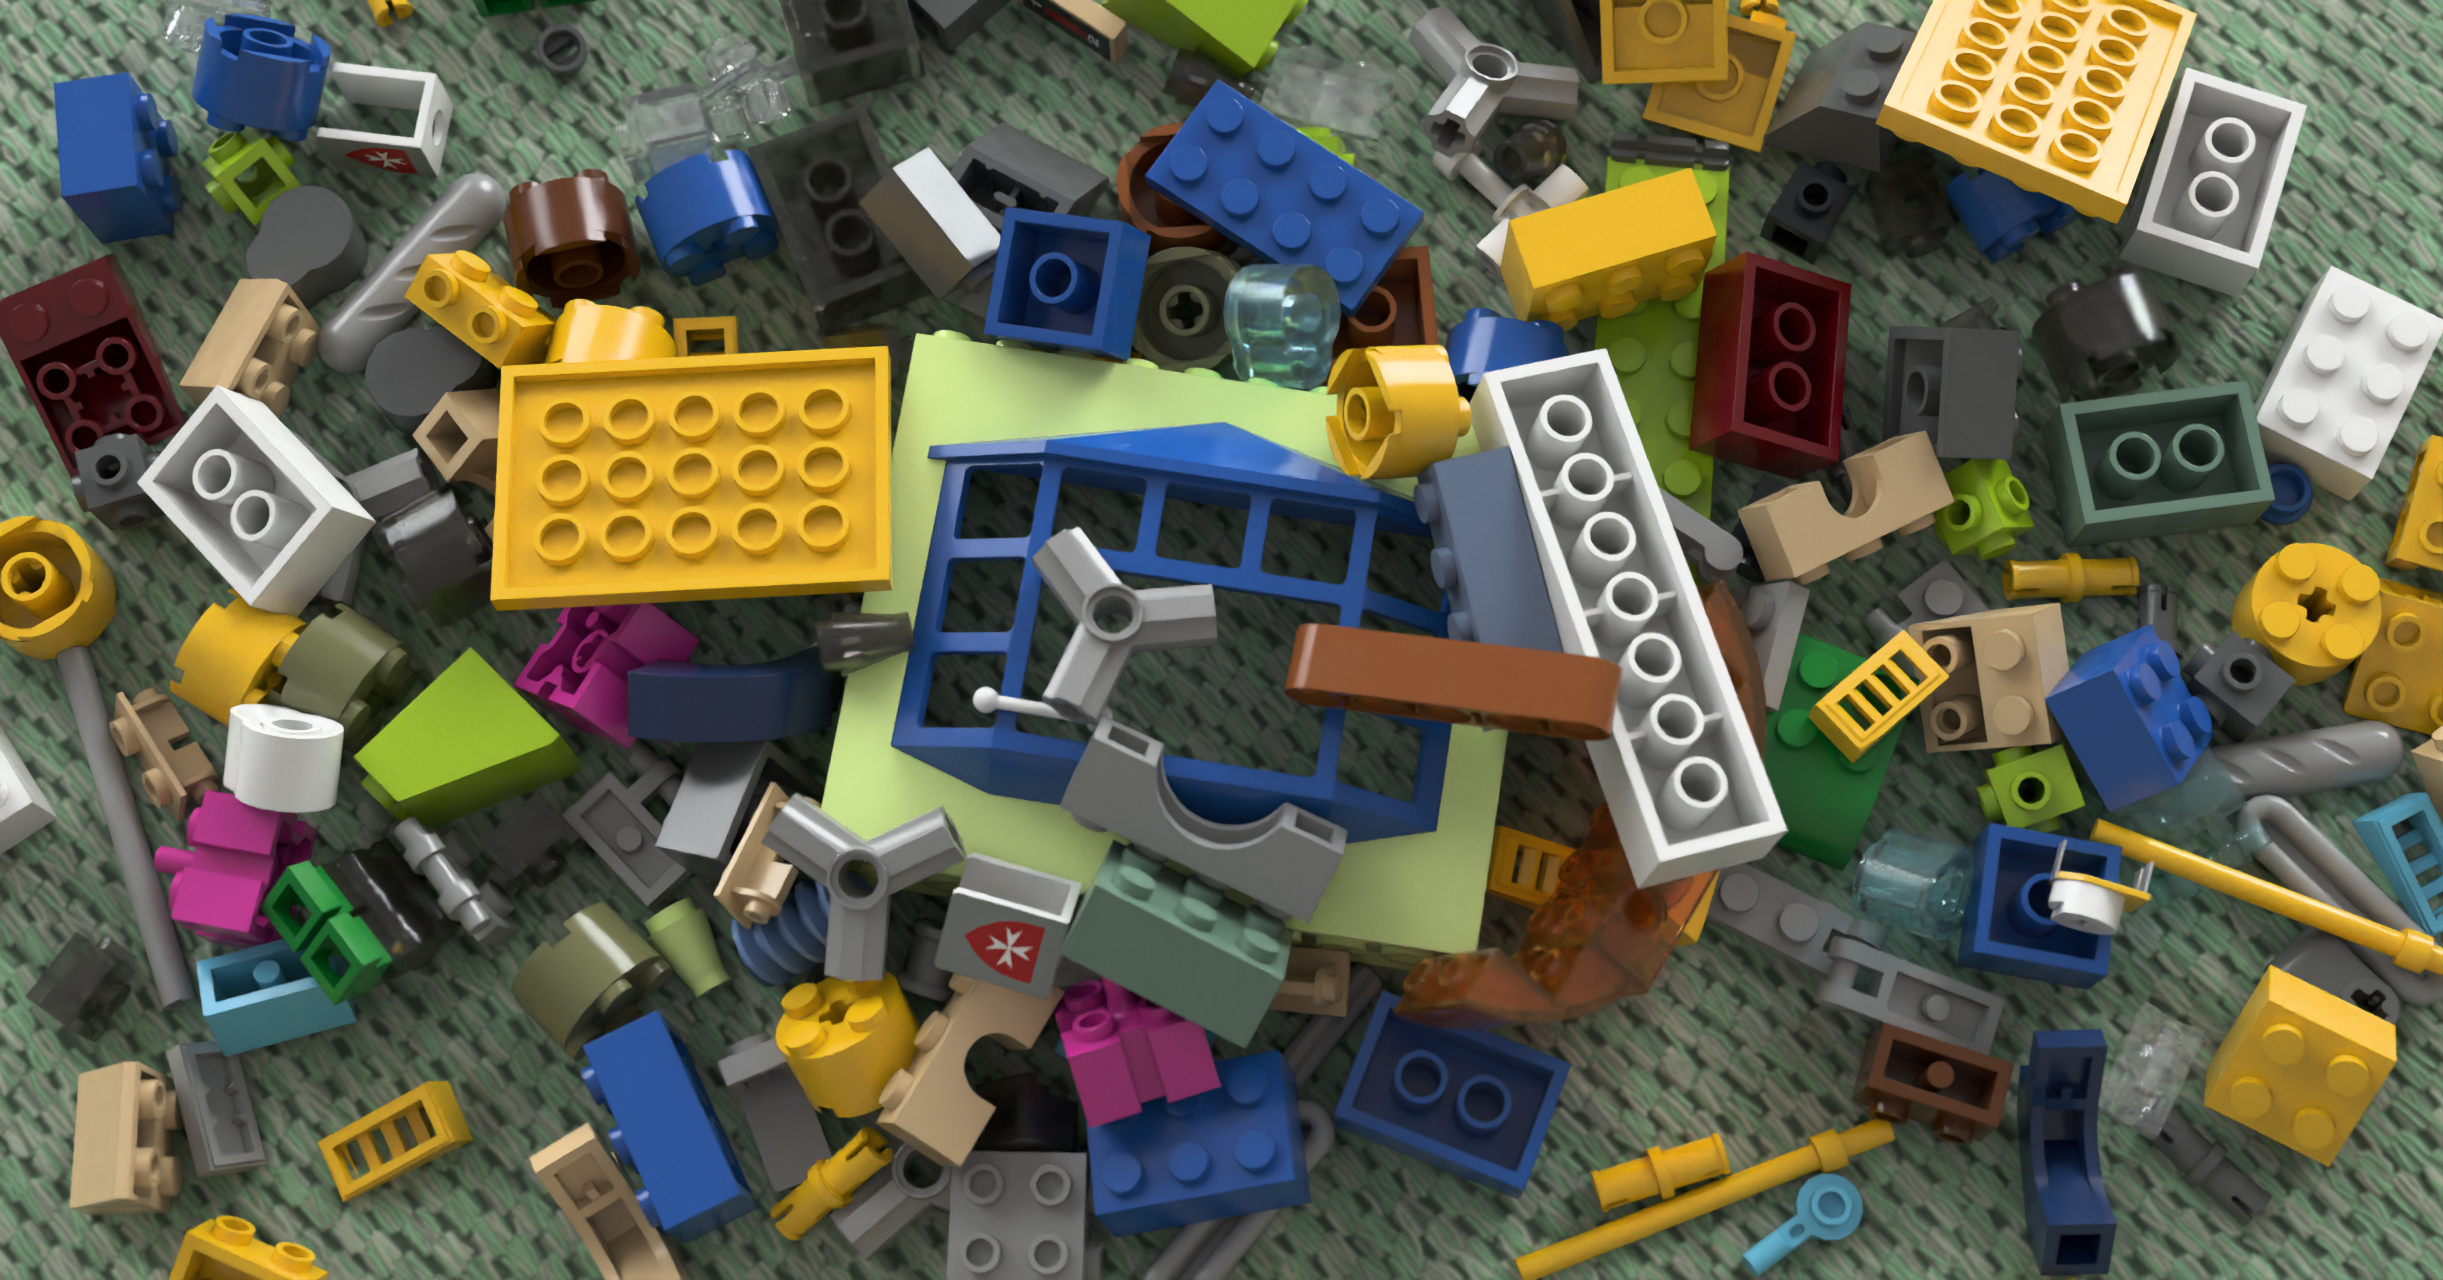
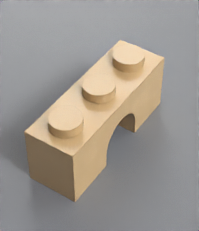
(463, 438)
(1892, 489)
(932, 1101)

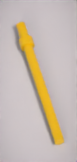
(2407, 948)
(1824, 1152)

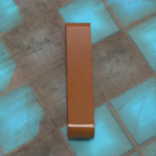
(1454, 681)

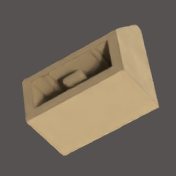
(255, 345)
(1998, 679)
(125, 1141)

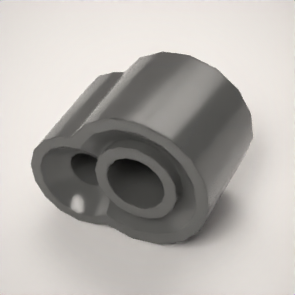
(309, 243)
(416, 369)

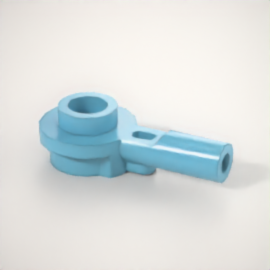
(1824, 1209)

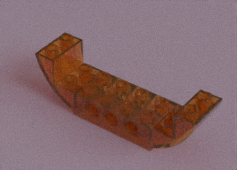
(1597, 929)

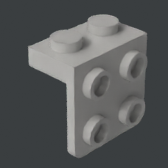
(1022, 1218)

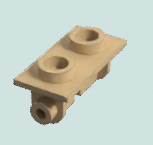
(149, 732)
(756, 877)
(1315, 982)

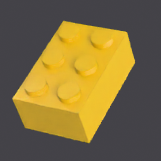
(1609, 251)

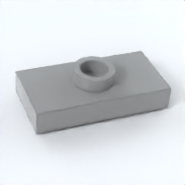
(216, 1109)

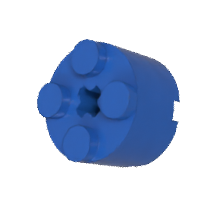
(260, 76)
(2003, 214)
(707, 216)
(1495, 343)

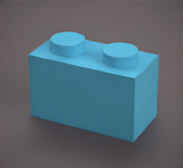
(266, 997)

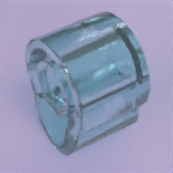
(1282, 323)
(1914, 884)

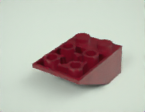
(89, 359)

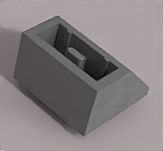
(1024, 173)

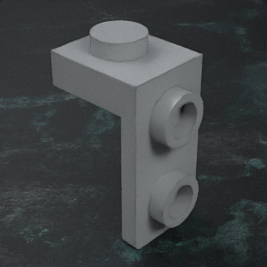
(776, 1111)

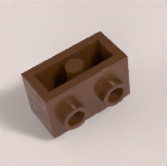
(1932, 1083)

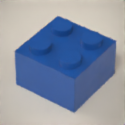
(116, 158)
(1067, 283)
(2131, 717)
(2008, 912)

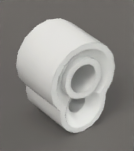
(282, 758)

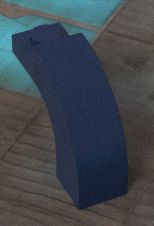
(732, 701)
(2059, 1153)

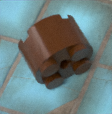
(571, 238)

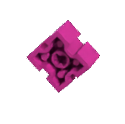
(588, 662)
(233, 869)
(1129, 1050)

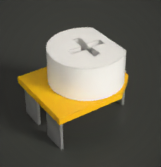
(2091, 902)

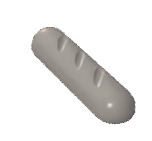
(378, 304)
(2313, 759)
(2317, 869)
(1216, 1246)

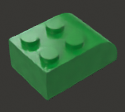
(1814, 783)

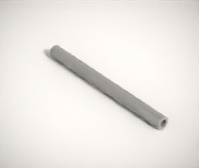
(125, 828)

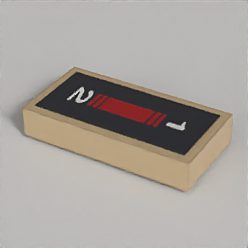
(1086, 23)

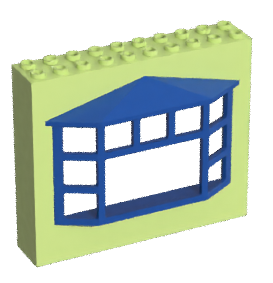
(1407, 870)

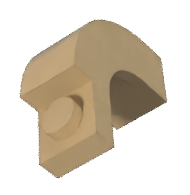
(604, 1208)

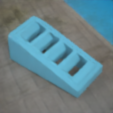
(2388, 853)

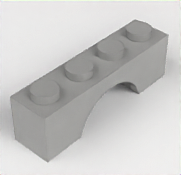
(1276, 860)

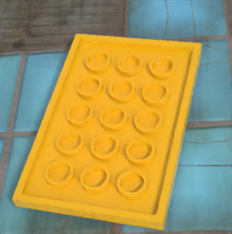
(2042, 91)
(693, 479)

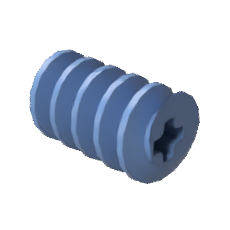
(794, 938)

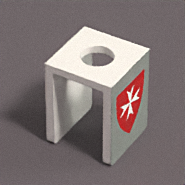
(383, 152)
(1007, 925)

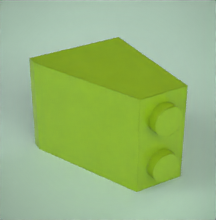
(1228, 30)
(463, 748)

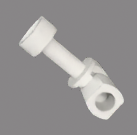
(1558, 189)

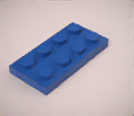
(1283, 194)

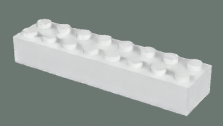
(1620, 590)

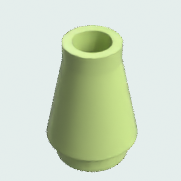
(688, 945)

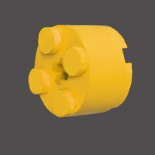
(608, 333)
(1394, 411)
(2317, 583)
(74, 593)
(234, 657)
(847, 1040)

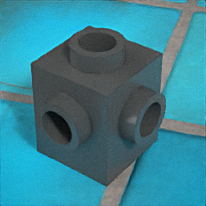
(110, 480)
(2236, 684)

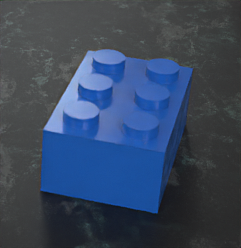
(1452, 1098)
(667, 1129)
(1204, 1154)

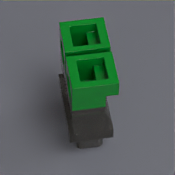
(364, 910)

